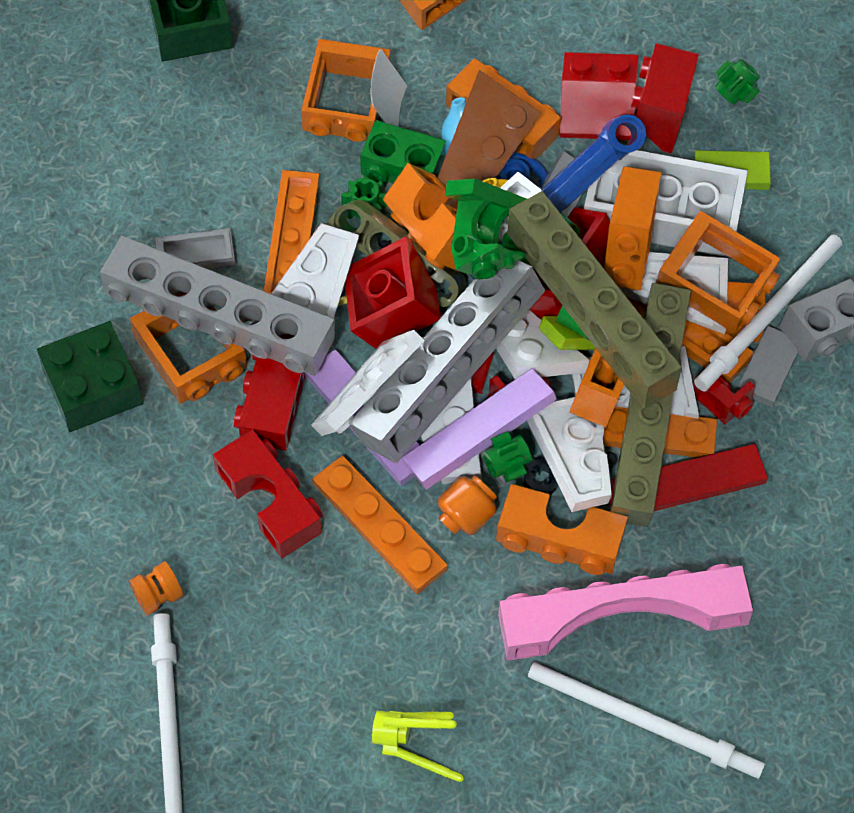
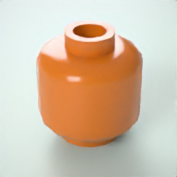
(466, 505)

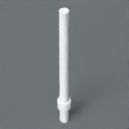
(727, 356)
(164, 658)
(721, 753)

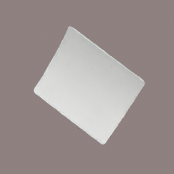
(387, 89)

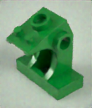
(478, 248)

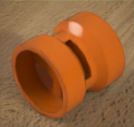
(148, 593)

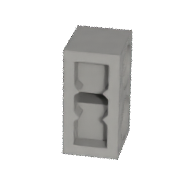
(821, 321)

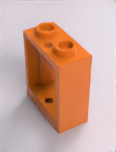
(338, 59)
(632, 227)
(737, 247)
(196, 382)

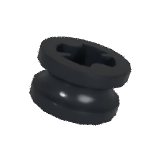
(537, 466)

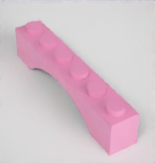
(706, 598)

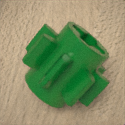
(737, 81)
(365, 190)
(507, 456)

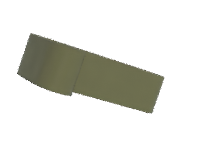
(375, 222)

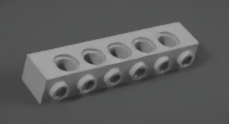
(170, 275)
(445, 360)

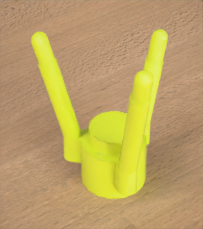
(394, 728)

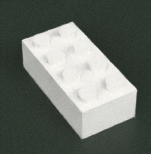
(683, 192)

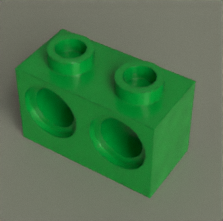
(402, 147)

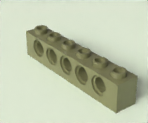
(593, 300)
(647, 428)

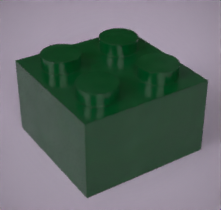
(190, 27)
(90, 376)

